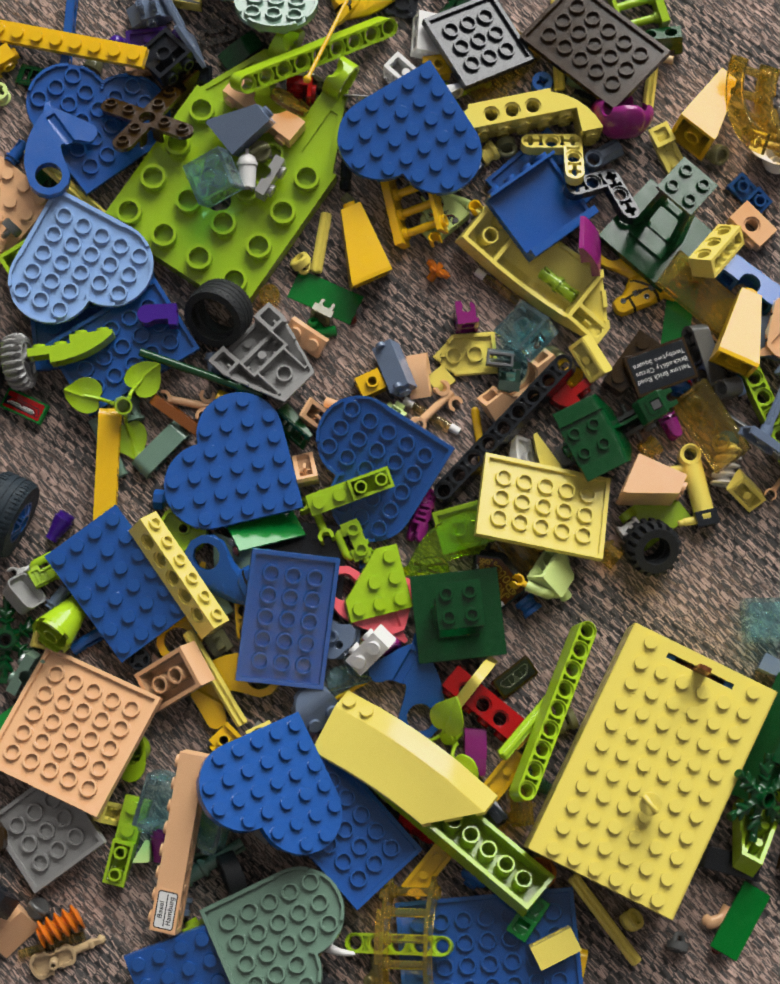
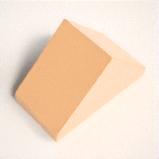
(312, 413)
(305, 469)

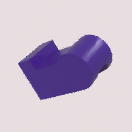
(159, 314)

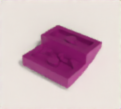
(590, 245)

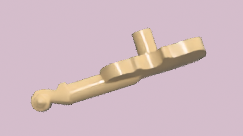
(45, 963)

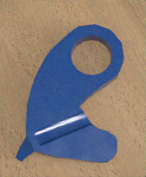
(421, 680)

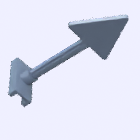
(187, 37)
(762, 437)

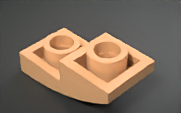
(420, 369)

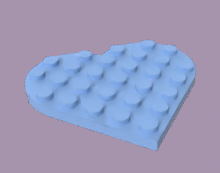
(78, 259)

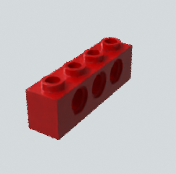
(459, 678)

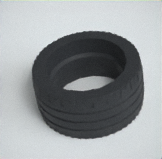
(208, 330)

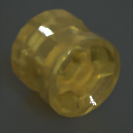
(266, 292)
(650, 447)

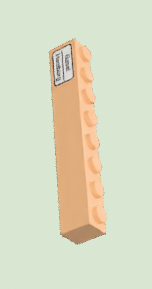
(178, 847)

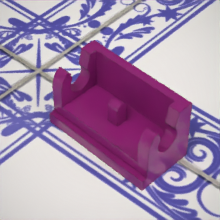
(465, 321)

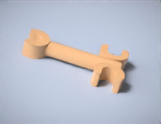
(446, 399)
(200, 405)

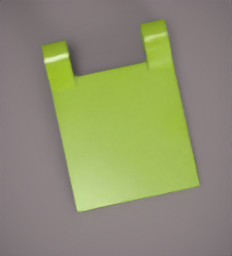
(667, 514)

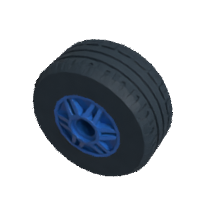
(17, 507)

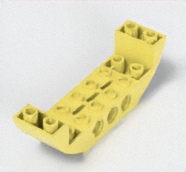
(532, 111)

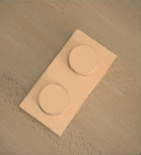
(308, 338)

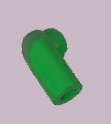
(328, 331)

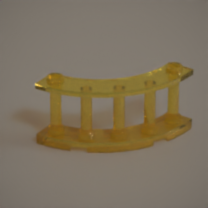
(767, 132)
(384, 937)

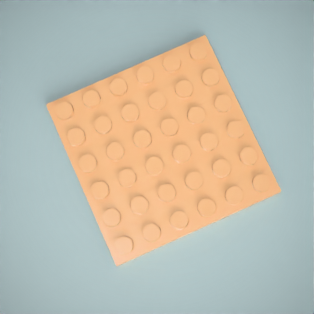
(74, 731)

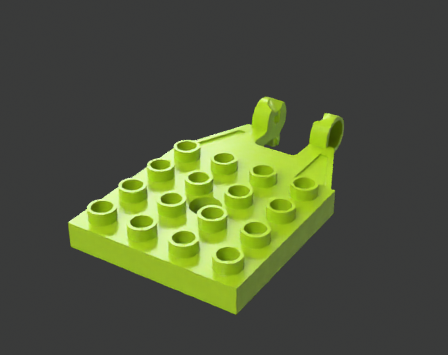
(251, 234)

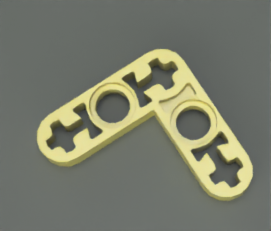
(566, 150)
(476, 680)

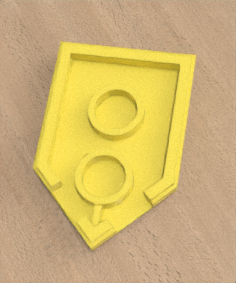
(467, 354)

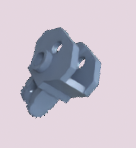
(148, 14)
(342, 634)

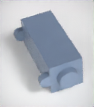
(394, 368)

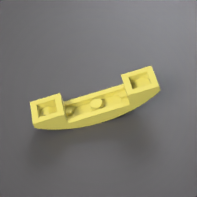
(665, 146)

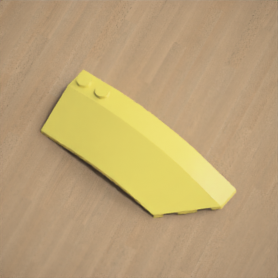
(498, 254)
(400, 763)

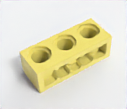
(716, 251)

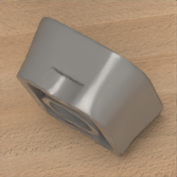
(23, 594)

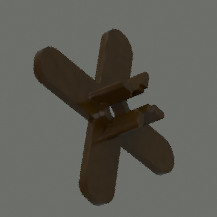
(155, 111)

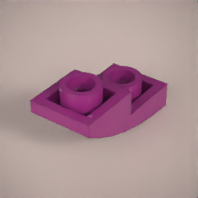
(476, 747)

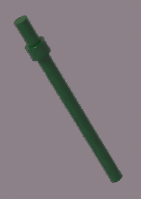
(197, 372)

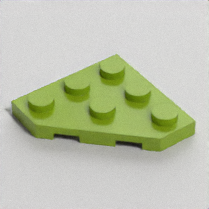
(379, 587)

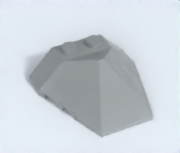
(266, 357)

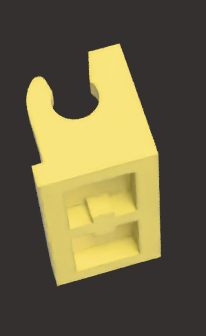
(555, 947)

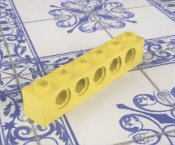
(178, 575)

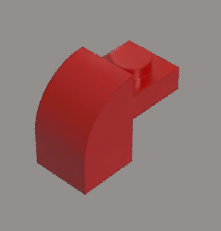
(568, 396)

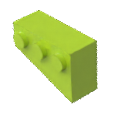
(749, 855)

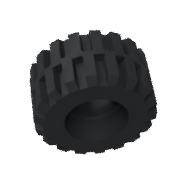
(662, 558)

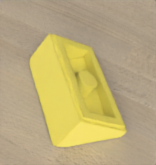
(590, 358)
(745, 491)

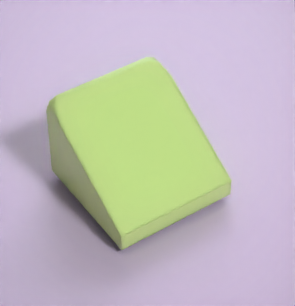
(144, 854)

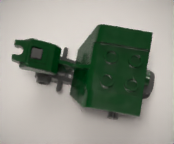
(598, 439)

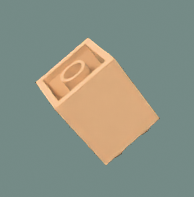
(651, 484)

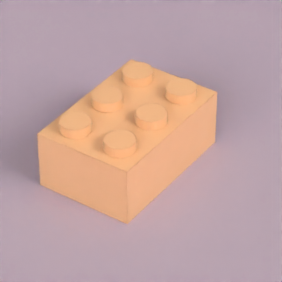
(176, 675)

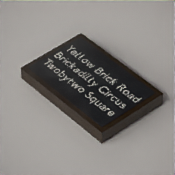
(660, 367)

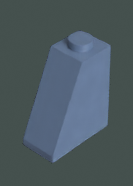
(241, 127)

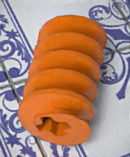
(59, 925)

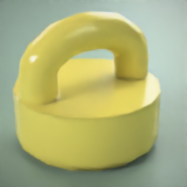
(301, 261)
(650, 803)
(631, 920)

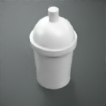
(247, 169)

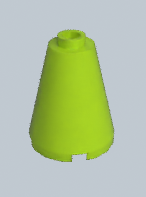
(60, 625)

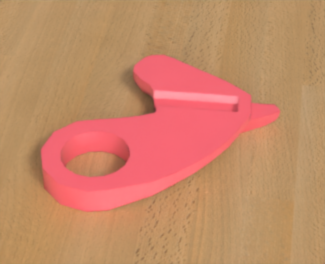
(393, 622)

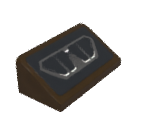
(514, 677)

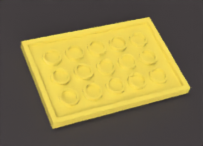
(542, 507)

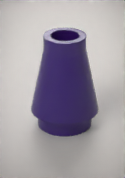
(60, 525)

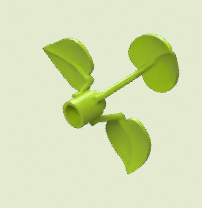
(142, 378)
(449, 717)

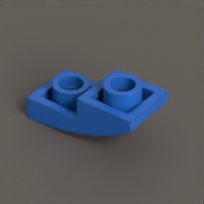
(745, 190)

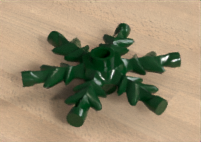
(14, 635)
(759, 797)

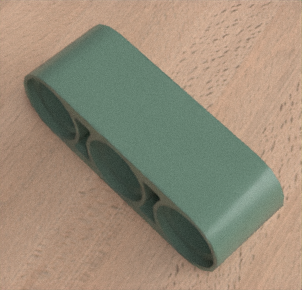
(163, 446)

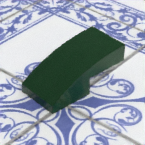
(241, 50)

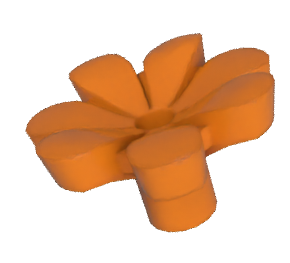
(436, 270)

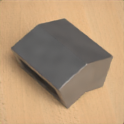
(501, 363)

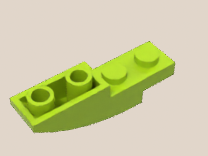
(81, 346)
(349, 491)
(123, 845)

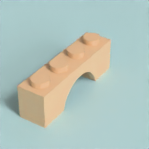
(287, 126)
(497, 401)

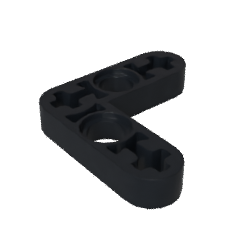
(609, 188)

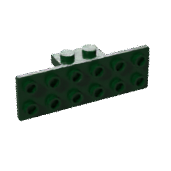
(767, 741)

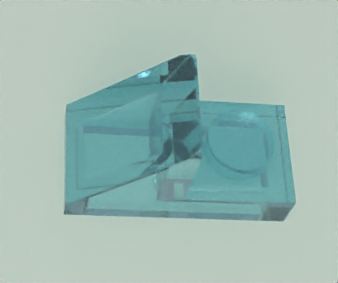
(345, 677)

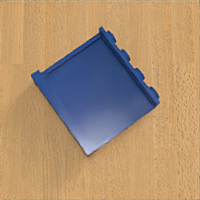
(535, 207)

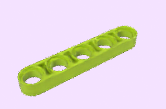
(409, 948)

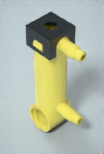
(703, 511)

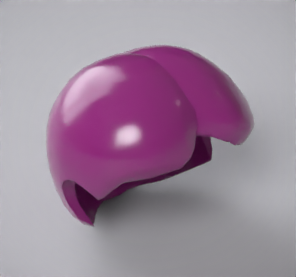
(624, 120)

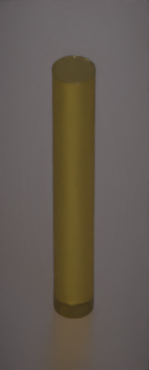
(29, 951)

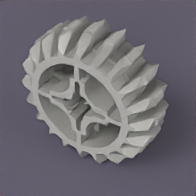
(16, 366)

